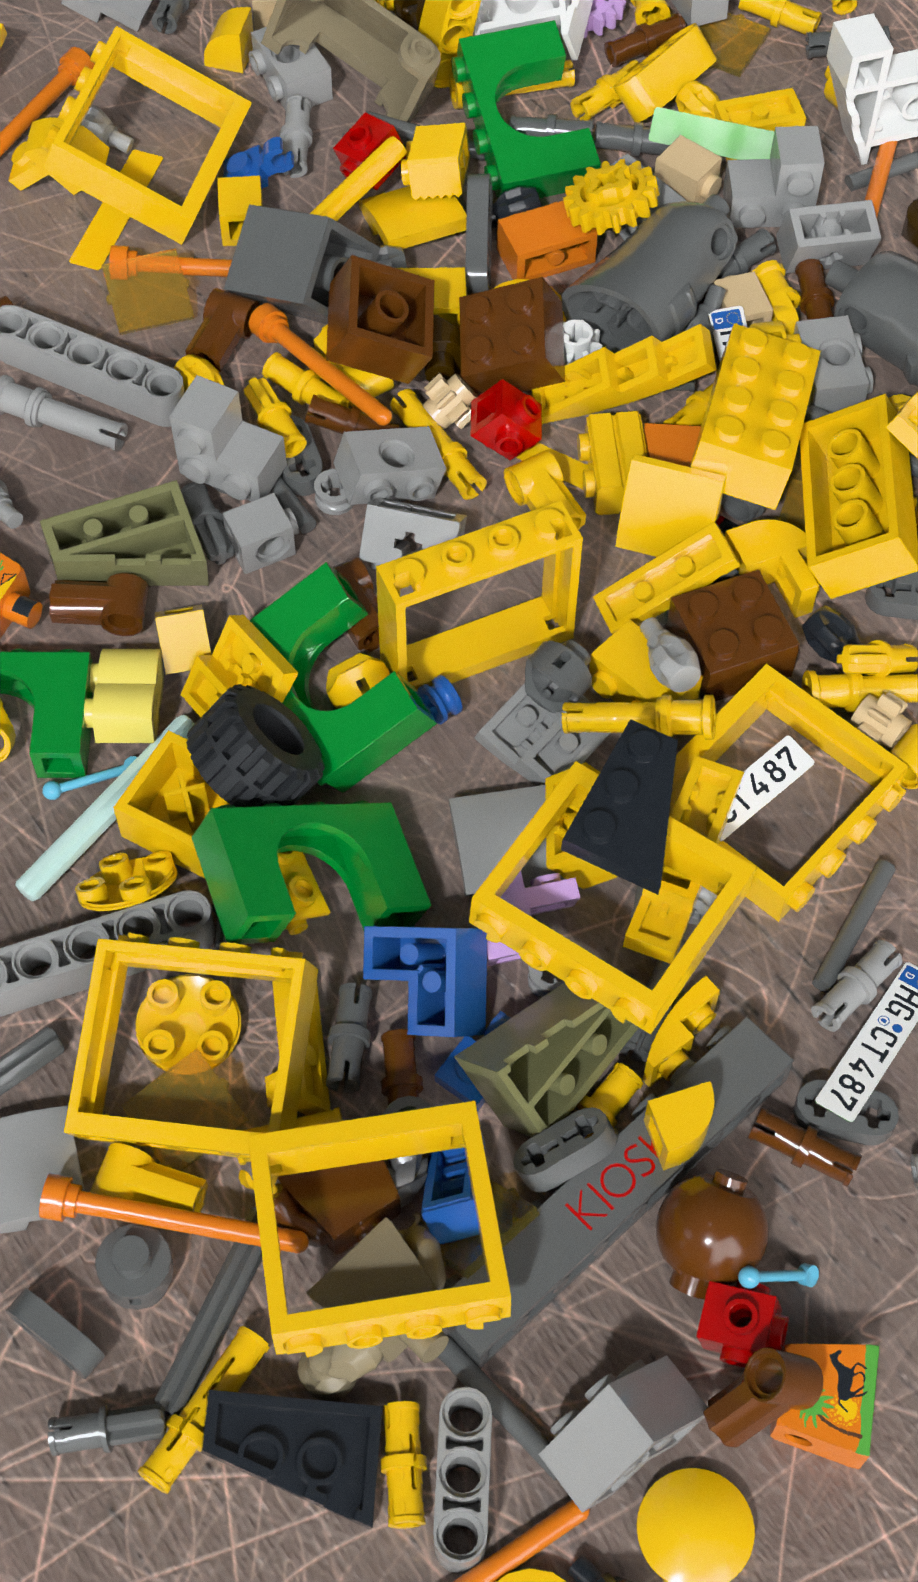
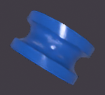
(441, 699)

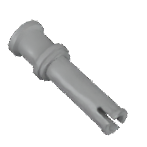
(39, 408)

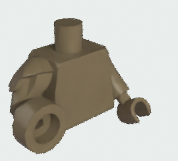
(377, 1268)

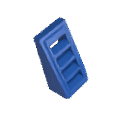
(448, 1197)

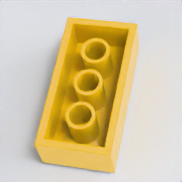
(756, 414)
(857, 499)

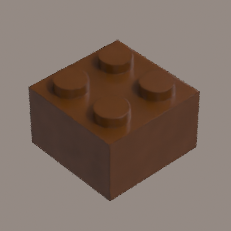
(380, 320)
(512, 337)
(734, 632)

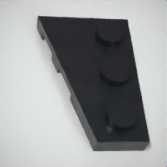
(628, 809)
(300, 1446)

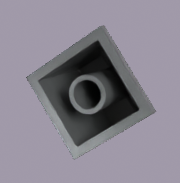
(292, 259)

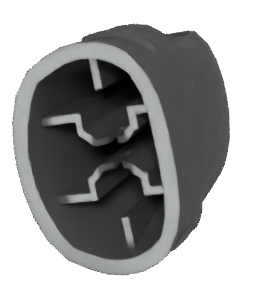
(655, 274)
(882, 307)

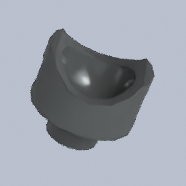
(560, 665)
(135, 1266)

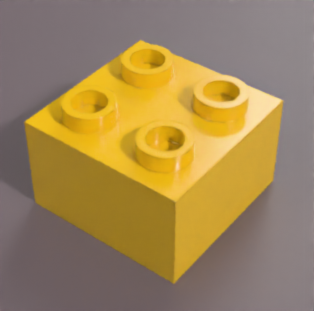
(167, 803)

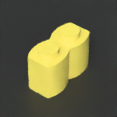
(125, 696)

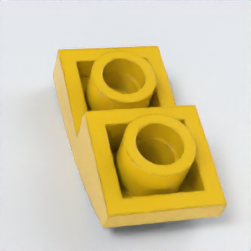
(675, 1036)

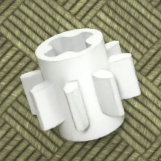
(579, 340)

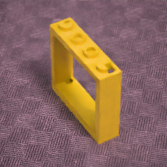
(174, 82)
(466, 560)
(831, 734)
(582, 971)
(100, 1028)
(362, 1142)

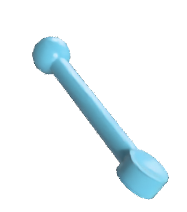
(53, 789)
(805, 1275)

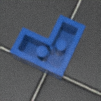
(443, 973)

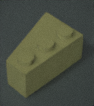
(131, 534)
(544, 1059)

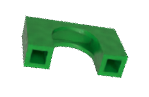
(493, 67)
(57, 692)
(374, 725)
(356, 839)

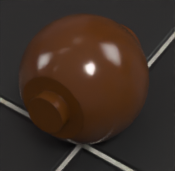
(710, 1231)

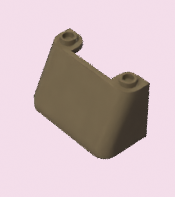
(368, 41)

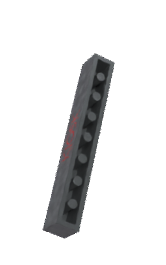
(613, 1194)

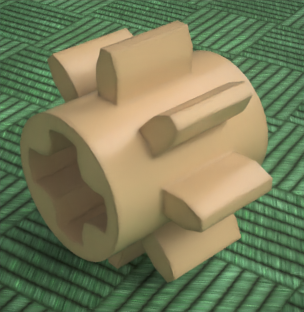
(449, 401)
(882, 719)

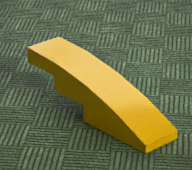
(631, 374)
(705, 808)

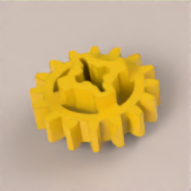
(611, 196)

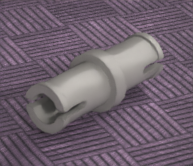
(297, 134)
(856, 985)

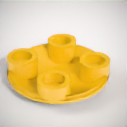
(126, 882)
(187, 1016)
(695, 1527)

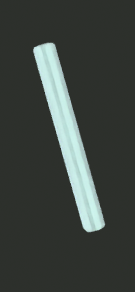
(89, 825)

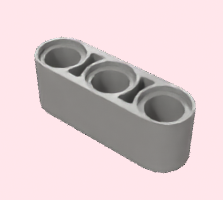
(455, 1451)

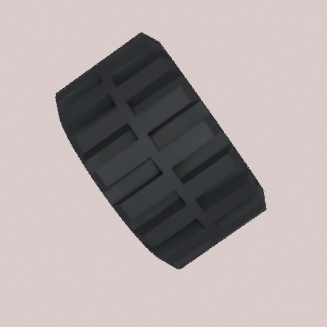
(254, 750)

